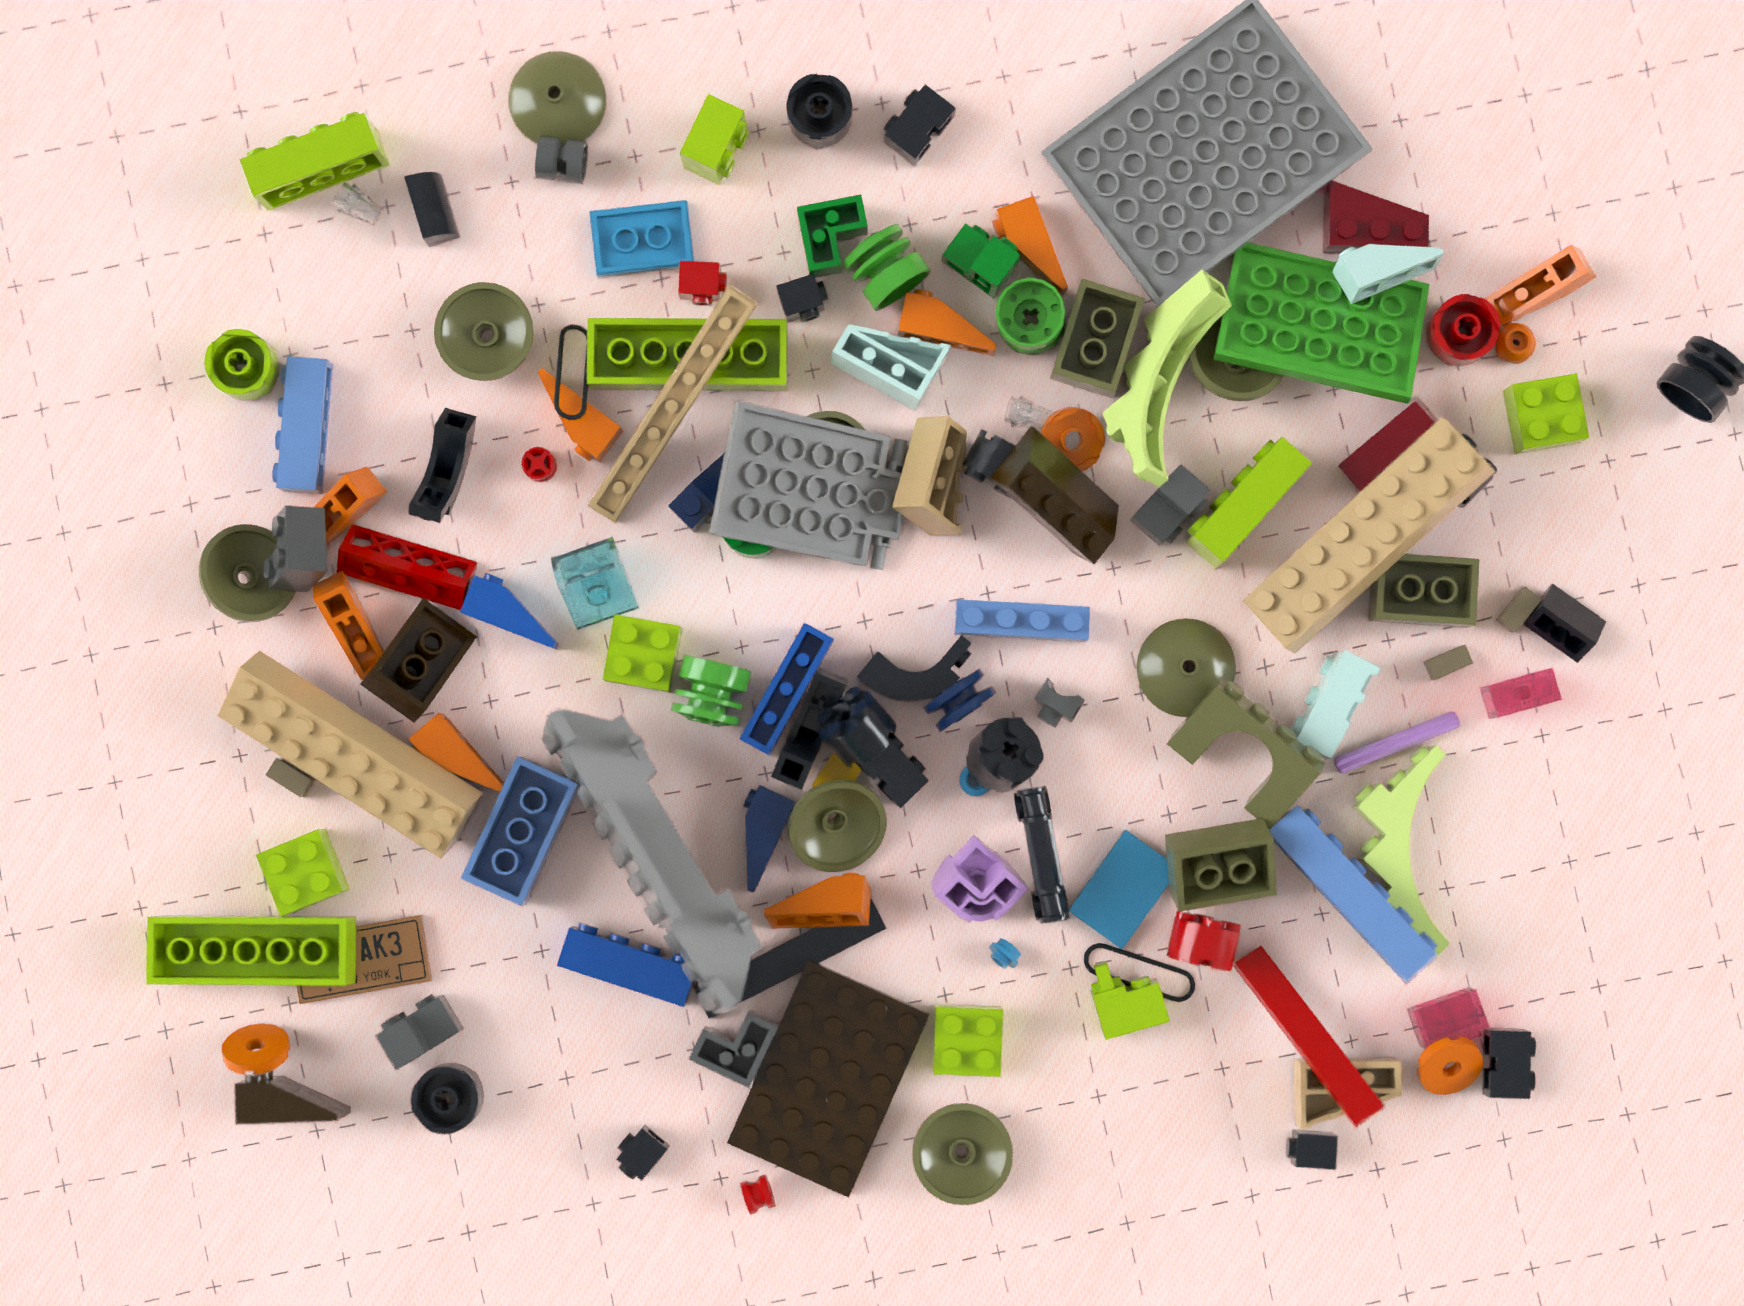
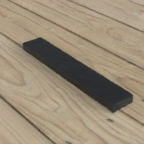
(793, 955)

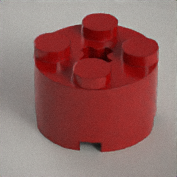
(1459, 311)
(1203, 940)

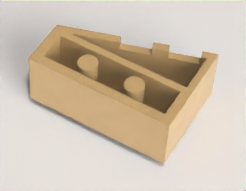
(931, 476)
(1317, 1105)

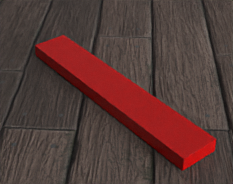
(1309, 1036)

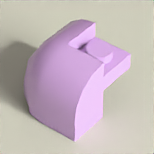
(977, 883)

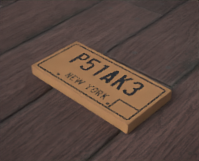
(386, 957)

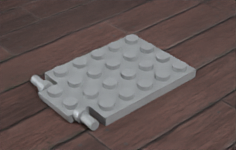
(808, 486)

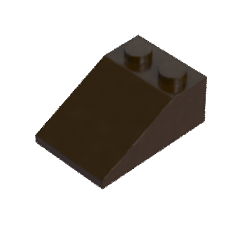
(418, 660)
(282, 1100)

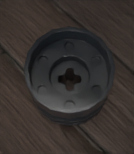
(1702, 379)

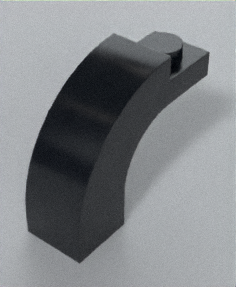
(445, 467)
(908, 686)
(804, 741)

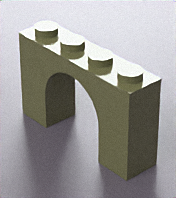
(1227, 711)

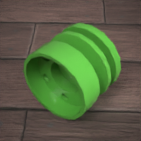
(882, 261)
(1030, 297)
(711, 691)

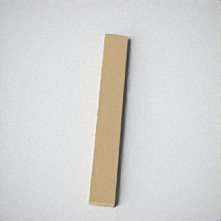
(672, 403)

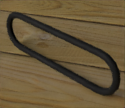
(558, 375)
(1144, 959)

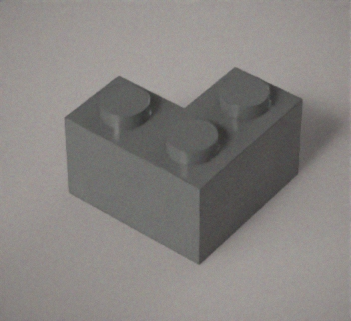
(1170, 504)
(300, 549)
(413, 1035)
(736, 1057)

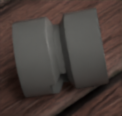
(550, 155)

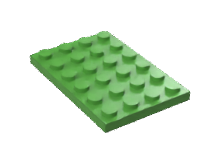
(1301, 325)

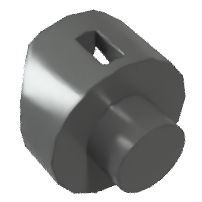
(1056, 705)

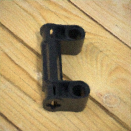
(1049, 896)

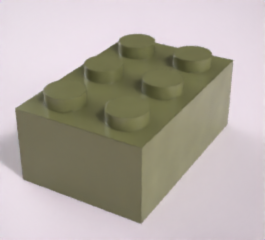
(1097, 338)
(1427, 592)
(1221, 864)

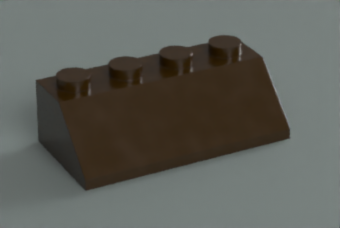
(1059, 496)

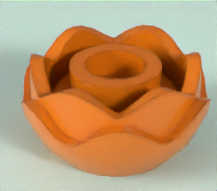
(1526, 343)

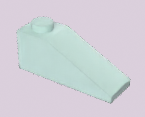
(1381, 267)

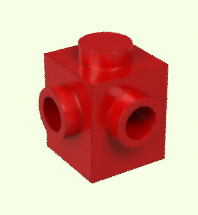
(701, 282)

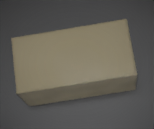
(1518, 609)
(1448, 662)
(290, 777)

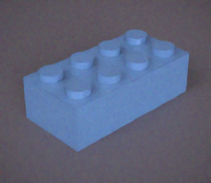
(521, 831)

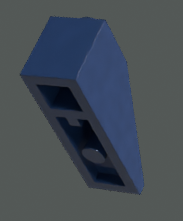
(698, 499)
(764, 822)

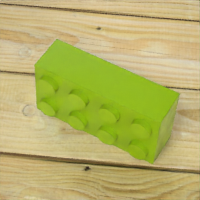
(314, 161)
(1247, 504)

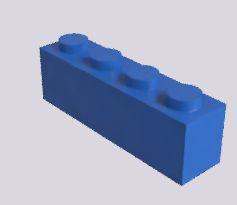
(786, 689)
(624, 964)

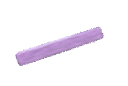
(1396, 742)

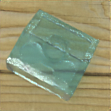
(594, 583)

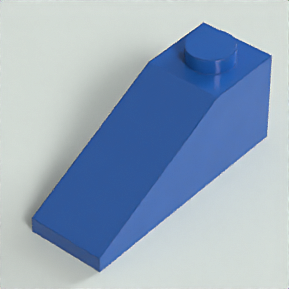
(501, 608)

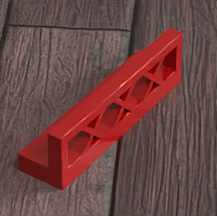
(402, 571)

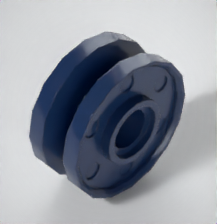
(959, 700)

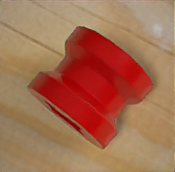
(534, 460)
(758, 1194)

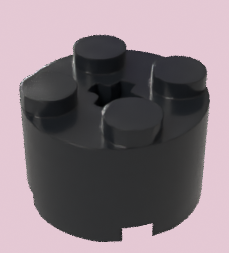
(819, 92)
(986, 457)
(856, 727)
(1007, 738)
(433, 1111)

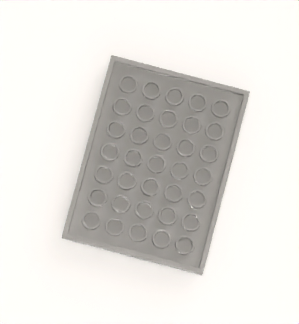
(1206, 150)

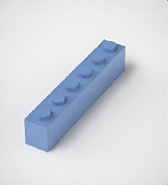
(1352, 895)

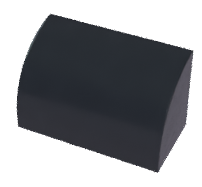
(432, 207)
(1565, 623)

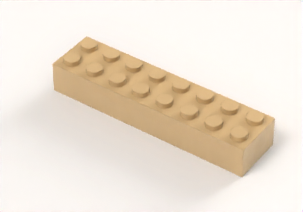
(1368, 535)
(349, 754)

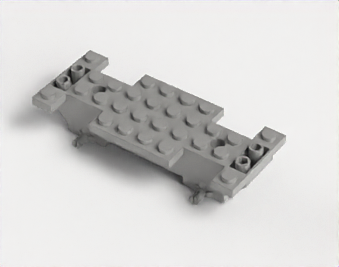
(614, 780)

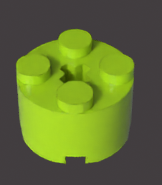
(232, 349)

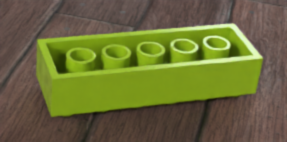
(647, 351)
(251, 950)

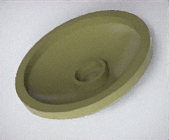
(571, 115)
(474, 311)
(1225, 381)
(235, 552)
(1162, 661)
(846, 838)
(965, 1178)

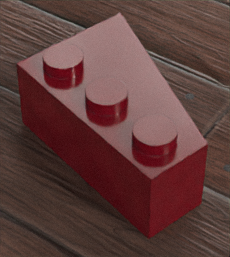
(1362, 219)
(1387, 444)

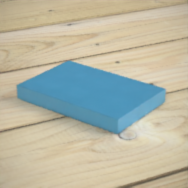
(641, 238)
(1122, 889)

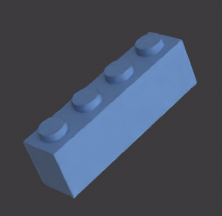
(303, 425)
(1022, 620)

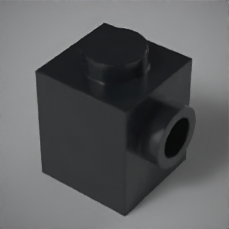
(802, 298)
(1312, 1149)
(641, 1152)

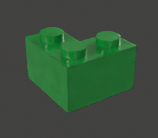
(824, 225)
(980, 260)

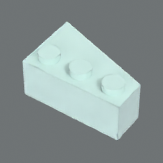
(889, 362)
(1333, 701)

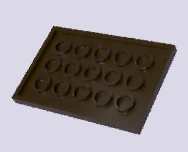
(828, 1078)

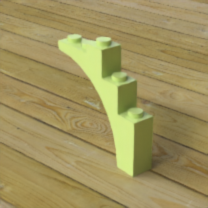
(1173, 333)
(1391, 815)

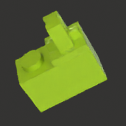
(1127, 1008)

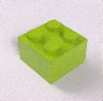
(714, 140)
(1545, 413)
(642, 653)
(302, 872)
(967, 1040)

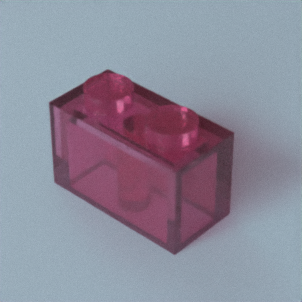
(1520, 693)
(1448, 1016)

